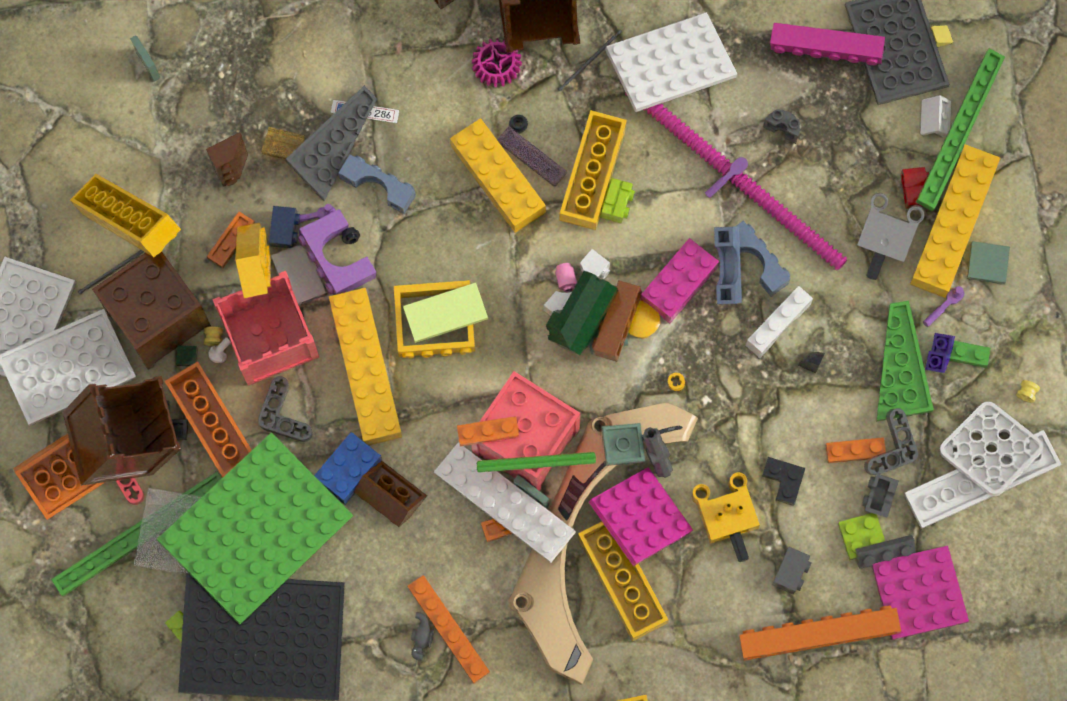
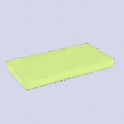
(445, 312)

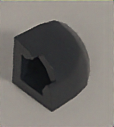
(811, 361)

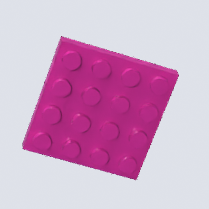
(640, 516)
(922, 591)

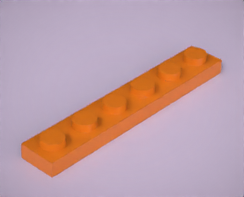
(448, 629)

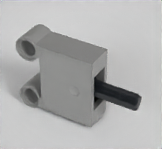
(887, 235)

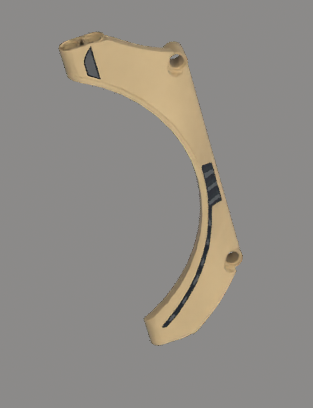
(544, 582)

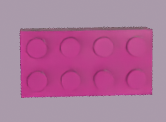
(680, 280)

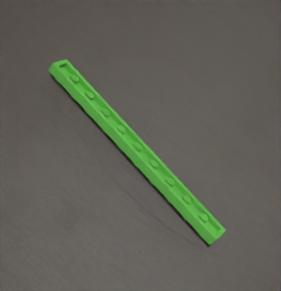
(960, 129)
(114, 549)

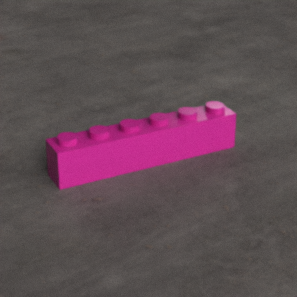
(827, 43)

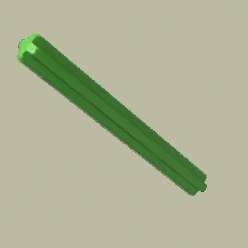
(536, 462)

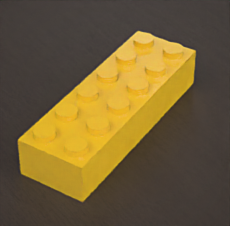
(592, 170)
(497, 175)
(623, 582)

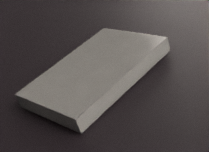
(301, 273)

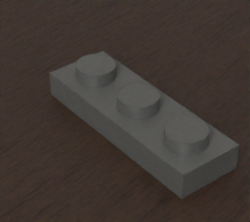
(885, 551)

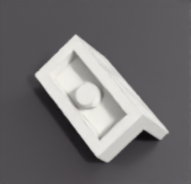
(935, 116)

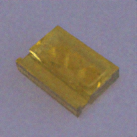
(281, 143)

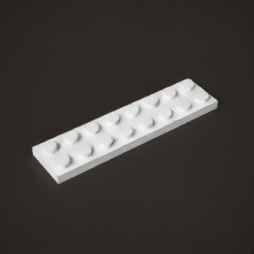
(957, 492)
(505, 503)

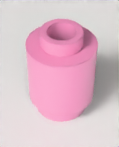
(565, 277)

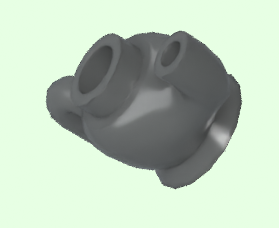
(421, 636)

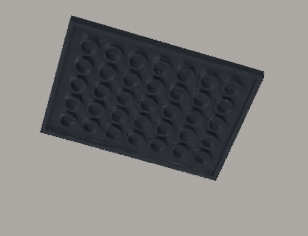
(279, 651)

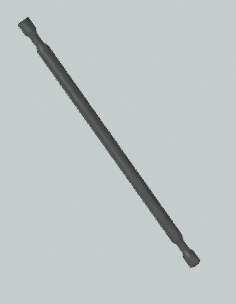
(590, 60)
(111, 271)

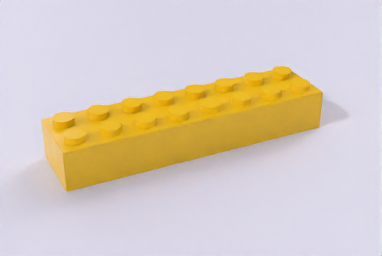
(125, 215)
(955, 221)
(253, 260)
(365, 367)

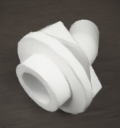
(217, 353)

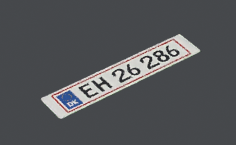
(376, 113)

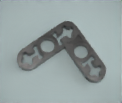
(277, 419)
(899, 452)

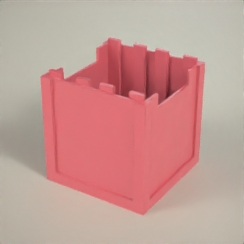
(267, 330)
(542, 423)

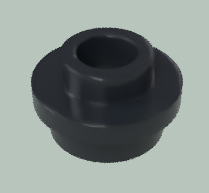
(518, 118)
(350, 235)

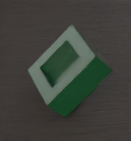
(186, 355)

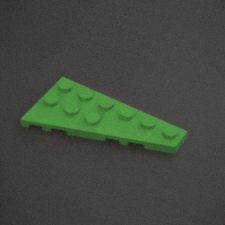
(903, 372)

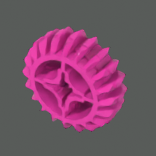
(489, 64)

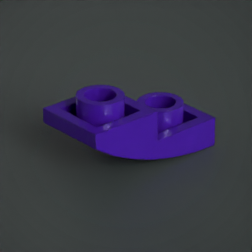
(941, 352)

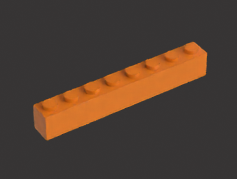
(820, 633)

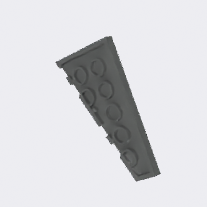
(327, 149)

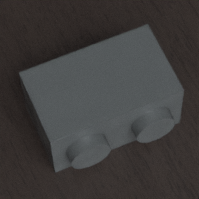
(791, 570)

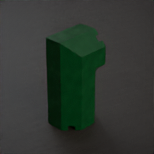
(582, 314)

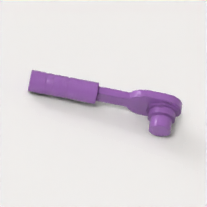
(736, 168)
(321, 212)
(953, 297)

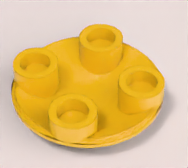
(645, 321)

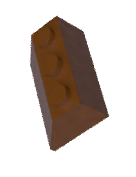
(228, 159)
(389, 493)

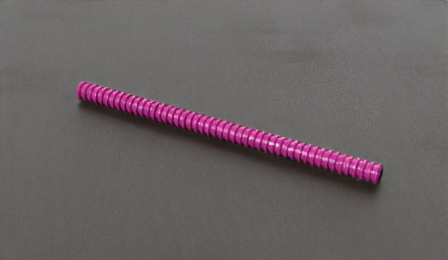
(747, 185)

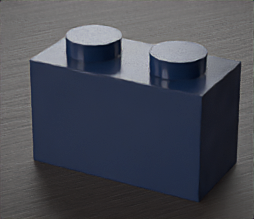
(284, 227)

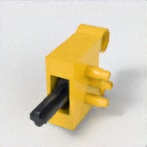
(728, 515)

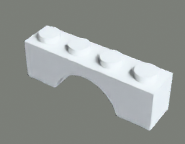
(592, 263)
(778, 321)

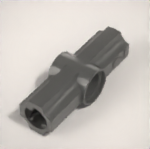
(657, 452)

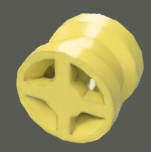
(213, 336)
(1028, 391)

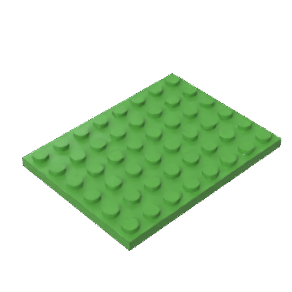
(255, 528)

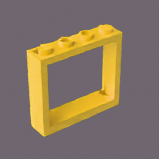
(429, 350)

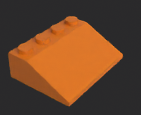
(53, 478)

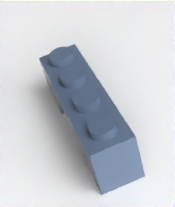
(357, 172)
(728, 247)
(774, 276)

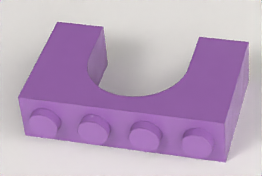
(338, 278)

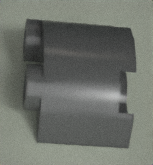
(784, 122)
(880, 495)

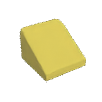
(941, 35)

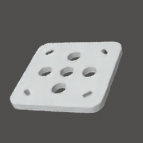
(992, 468)

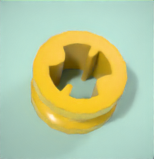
(681, 379)

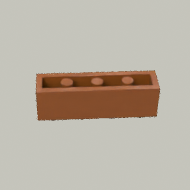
(617, 321)

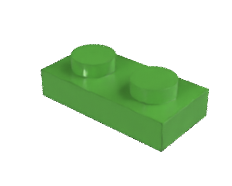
(970, 354)

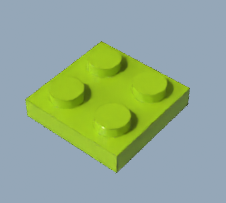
(860, 532)

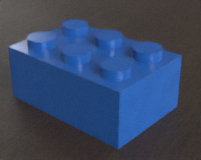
(347, 466)

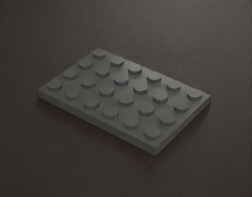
(910, 53)

